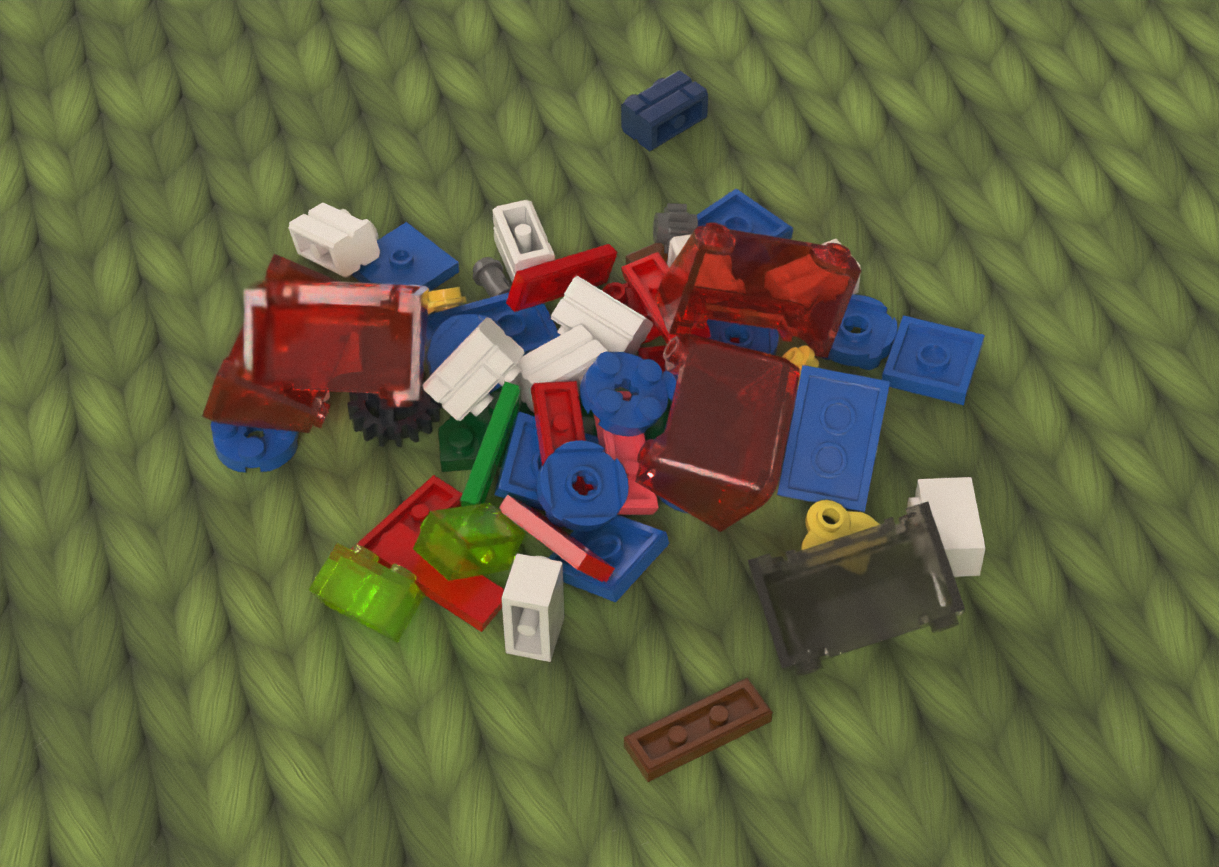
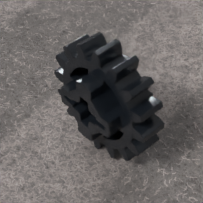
(392, 423)

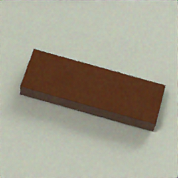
(697, 729)

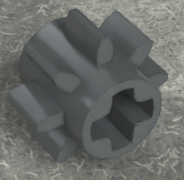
(672, 223)

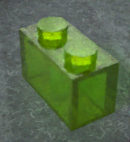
(468, 541)
(368, 591)

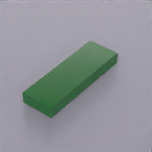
(492, 446)

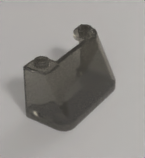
(857, 590)

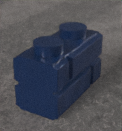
(664, 110)

